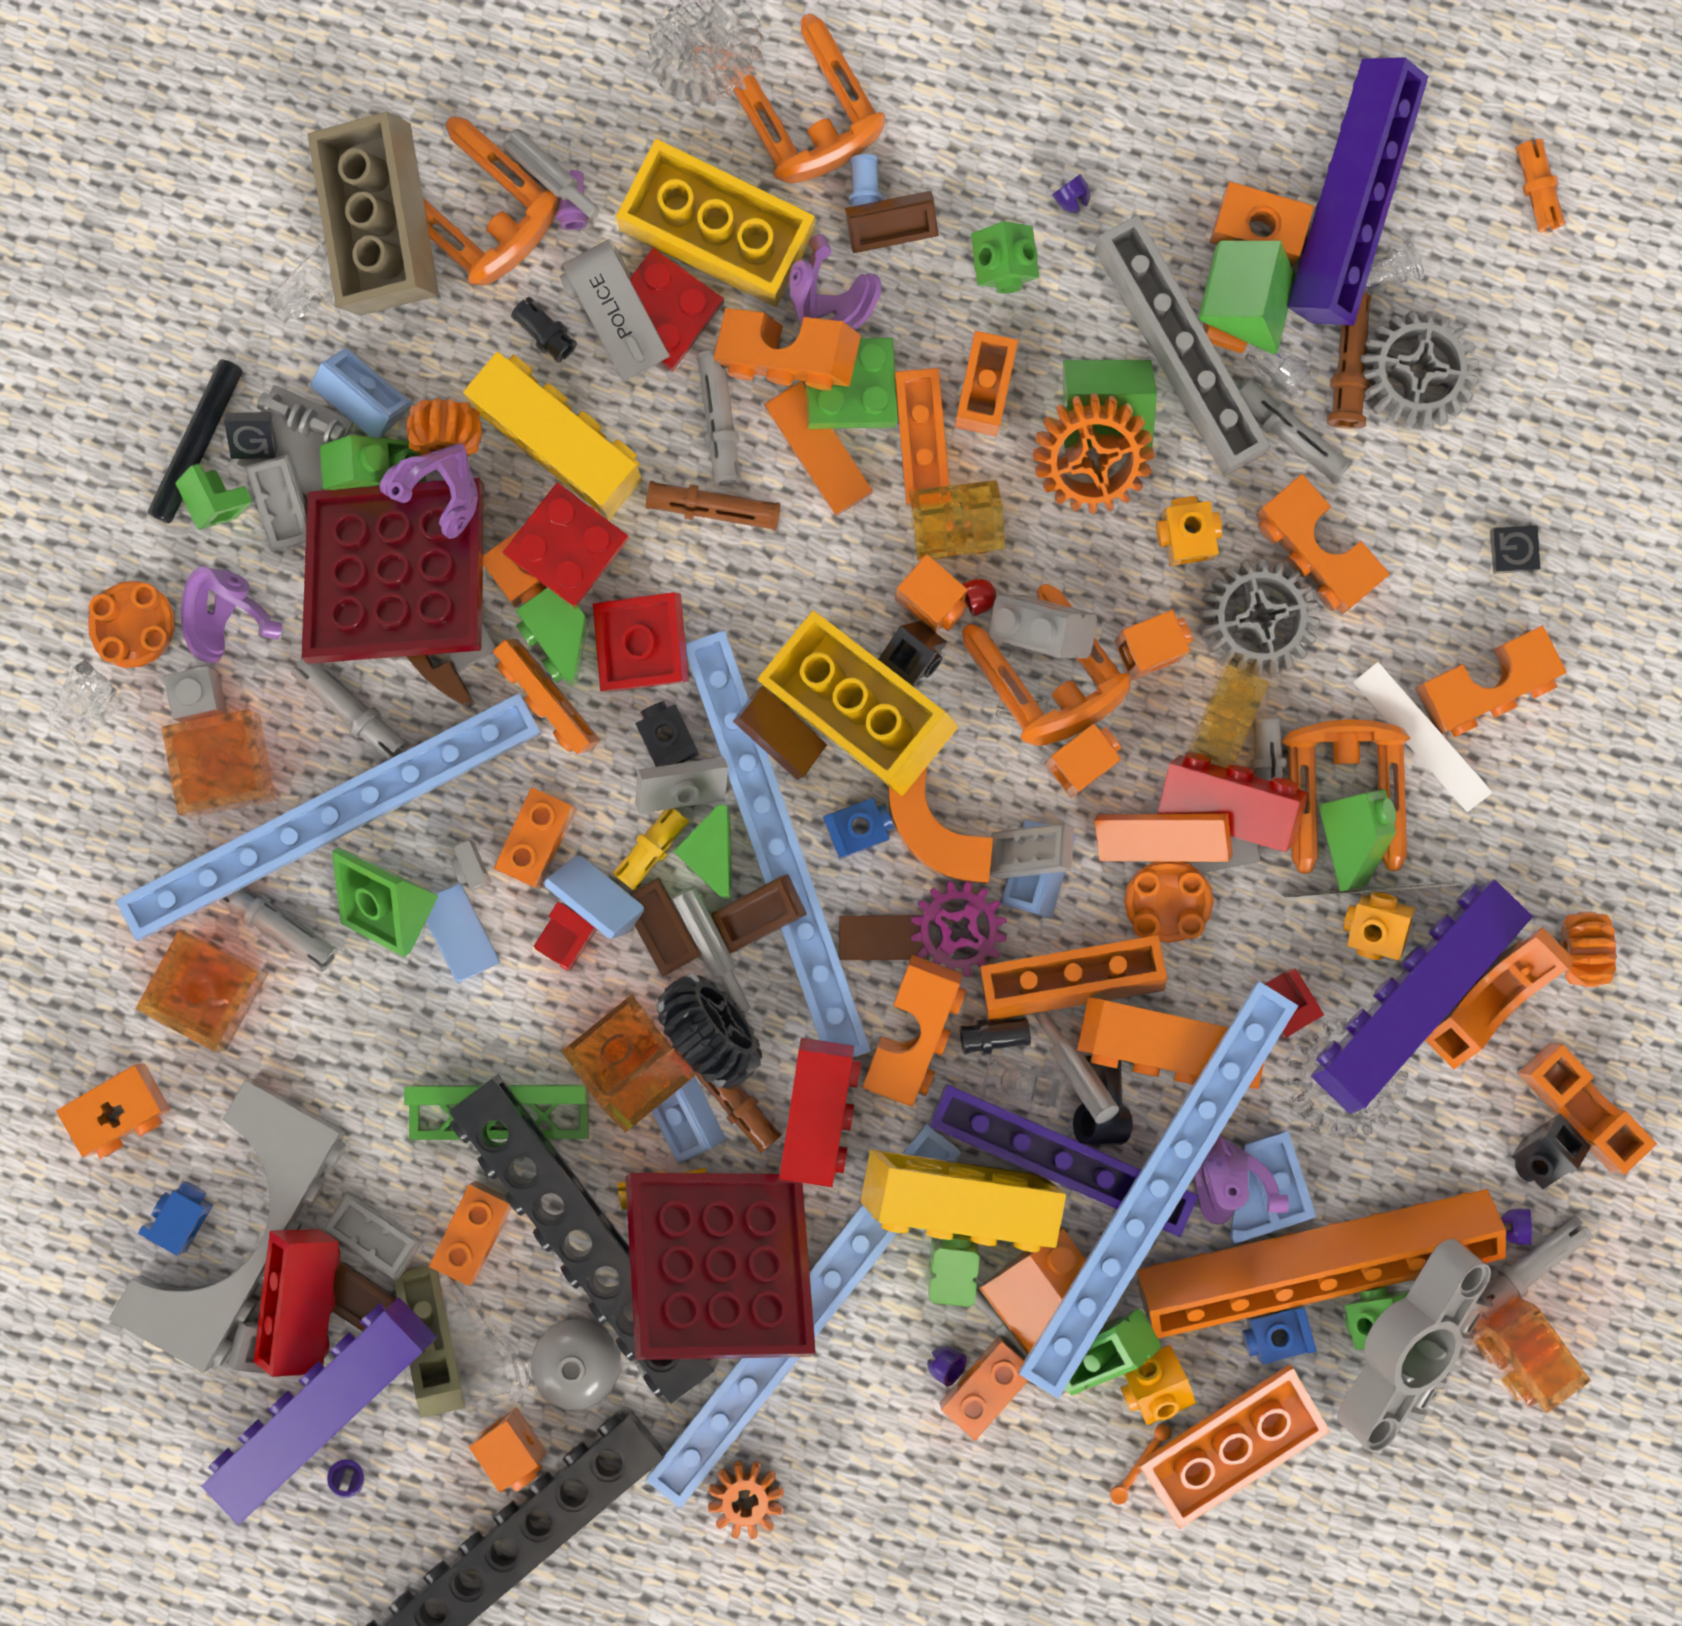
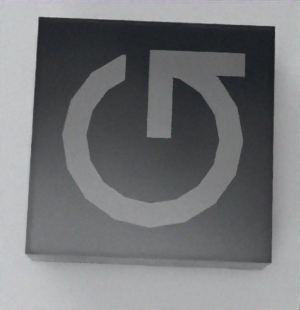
(250, 435)
(1515, 549)

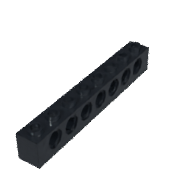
(581, 1212)
(463, 1604)

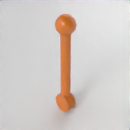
(1119, 1493)

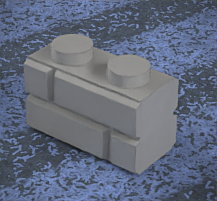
(1043, 626)

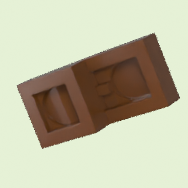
(444, 678)

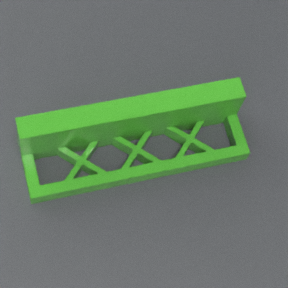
(527, 1094)

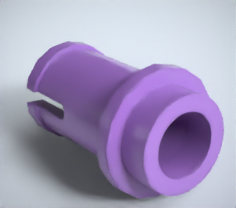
(569, 214)

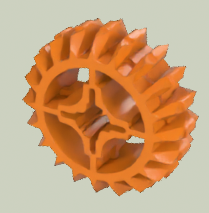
(1108, 447)

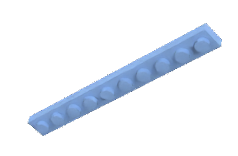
(327, 817)
(775, 842)
(1157, 1190)
(756, 1378)

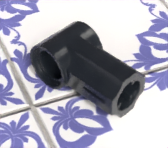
(1116, 1130)

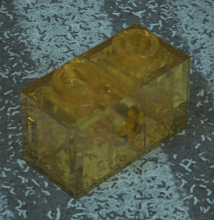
(957, 519)
(1228, 715)

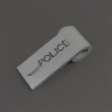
(614, 309)

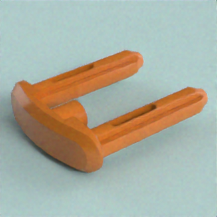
(830, 148)
(514, 238)
(1076, 710)
(1346, 740)

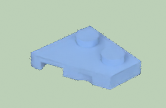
(1281, 1160)

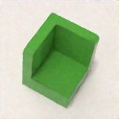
(208, 499)

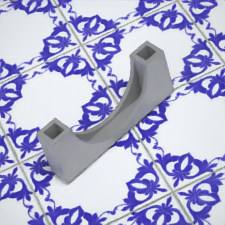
(294, 1153)

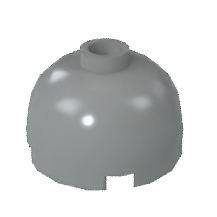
(575, 1364)

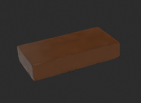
(892, 221)
(779, 733)
(759, 913)
(663, 929)
(878, 937)
(357, 1295)

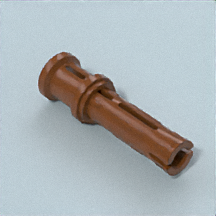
(1349, 381)

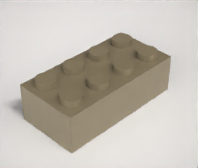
(373, 214)

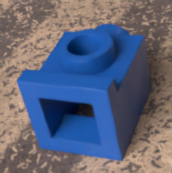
(846, 840)
(178, 1218)
(1297, 1329)

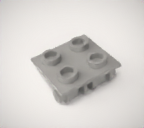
(300, 430)

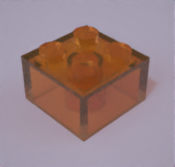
(218, 763)
(202, 990)
(628, 1063)
(1530, 1354)

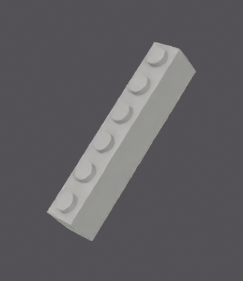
(1181, 345)

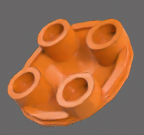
(130, 624)
(1169, 901)

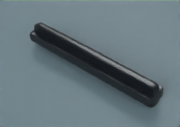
(195, 438)

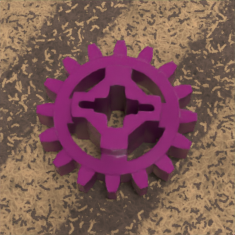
(970, 911)

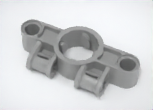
(1416, 1345)

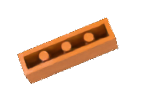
(1073, 976)
(1149, 1040)

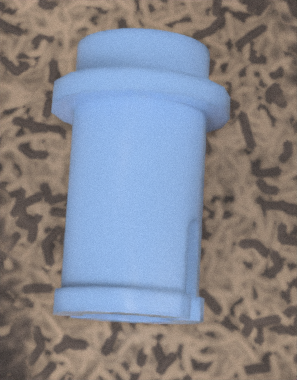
(864, 180)

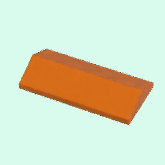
(1234, 1446)

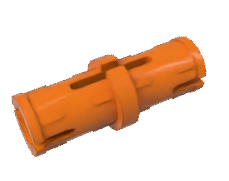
(1540, 185)

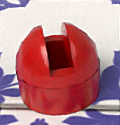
(979, 596)

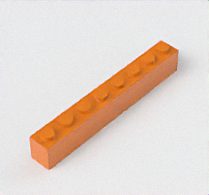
(1315, 1263)

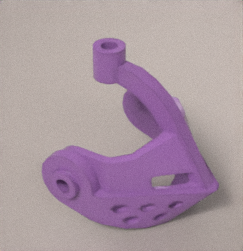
(850, 307)
(456, 471)
(205, 629)
(1224, 1183)

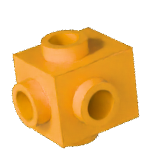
(1185, 546)
(1393, 923)
(1158, 1387)

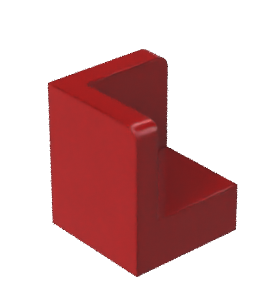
(565, 936)
(1295, 989)

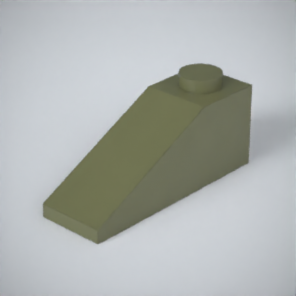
(435, 1369)

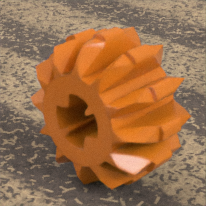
(442, 425)
(1593, 946)
(761, 1505)

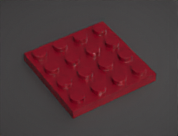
(388, 577)
(718, 1266)

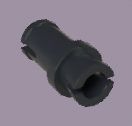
(550, 335)
(995, 1035)

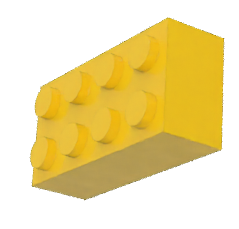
(715, 222)
(553, 435)
(858, 702)
(962, 1200)

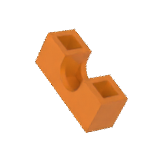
(819, 355)
(1340, 577)
(1526, 666)
(901, 1068)
(1569, 1091)

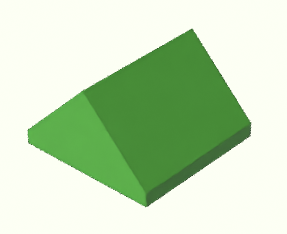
(1249, 291)
(1124, 379)
(709, 851)
(380, 902)

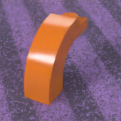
(934, 846)
(1498, 993)

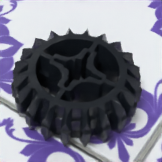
(709, 1031)

